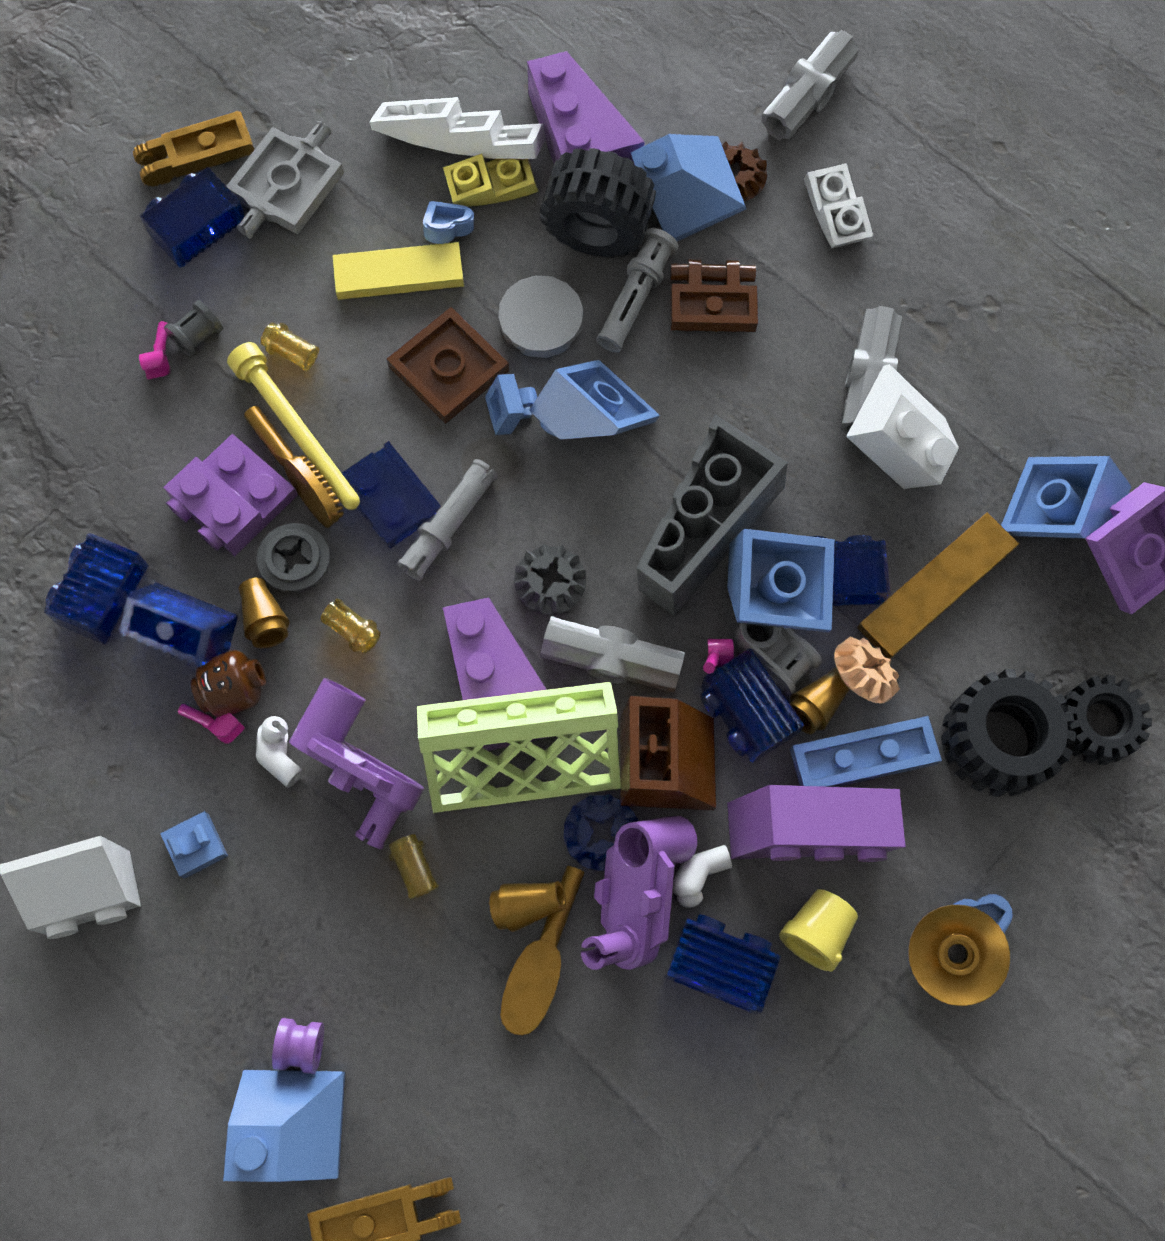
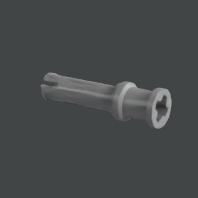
(643, 276)

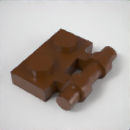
(713, 307)

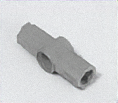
(810, 85)
(874, 350)
(612, 654)

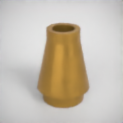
(262, 616)
(819, 701)
(525, 903)

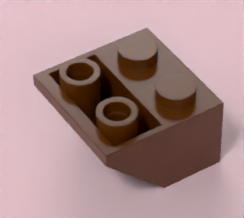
(667, 755)

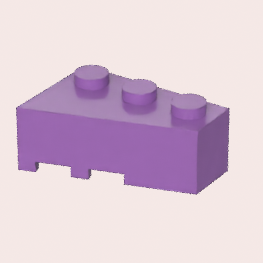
(576, 110)
(487, 655)
(816, 822)

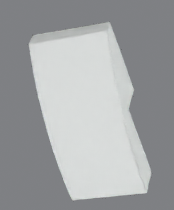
(836, 206)

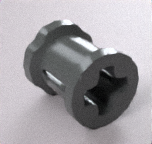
(193, 328)

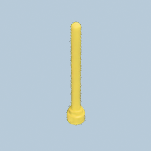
(250, 365)

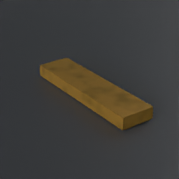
(937, 586)

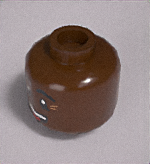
(228, 684)

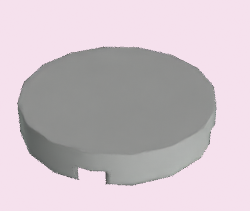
(540, 316)

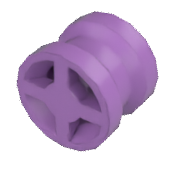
(298, 1046)

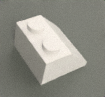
(903, 433)
(72, 886)

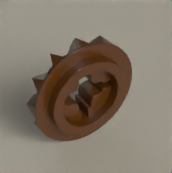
(752, 170)

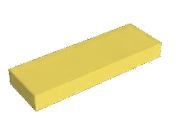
(398, 270)

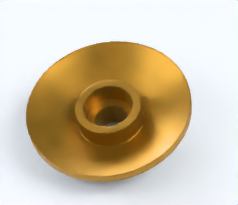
(985, 960)

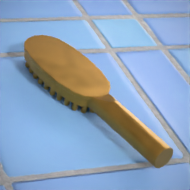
(301, 474)
(537, 969)

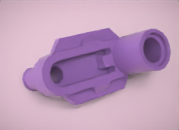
(322, 738)
(638, 891)

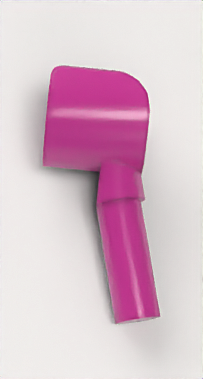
(156, 362)
(719, 652)
(224, 728)

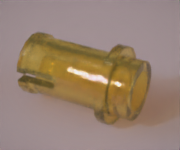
(281, 341)
(352, 627)
(413, 866)

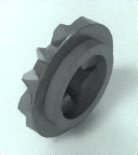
(287, 540)
(559, 596)

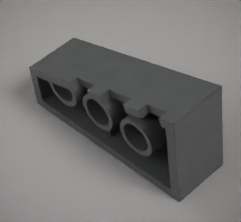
(721, 495)

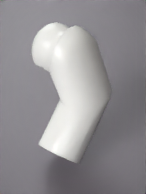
(272, 751)
(694, 872)

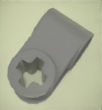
(778, 652)

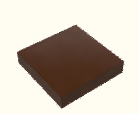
(448, 365)

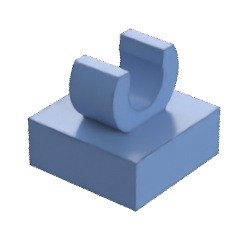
(508, 403)
(194, 845)

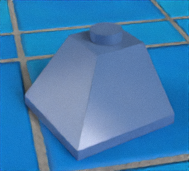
(690, 182)
(589, 403)
(1064, 496)
(781, 580)
(285, 1127)

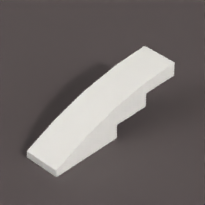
(445, 128)

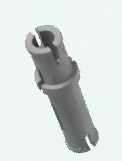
(436, 534)

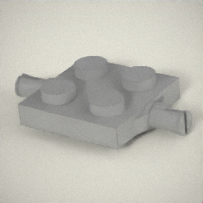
(285, 180)

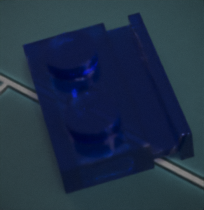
(390, 494)

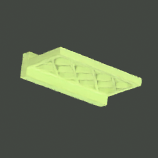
(517, 721)

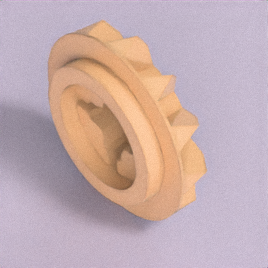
(874, 682)

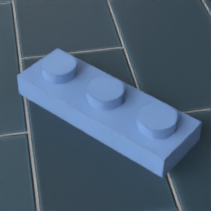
(866, 754)

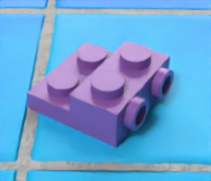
(229, 495)
(1133, 547)

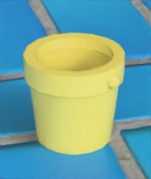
(820, 930)

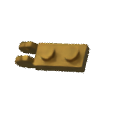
(193, 148)
(383, 1216)

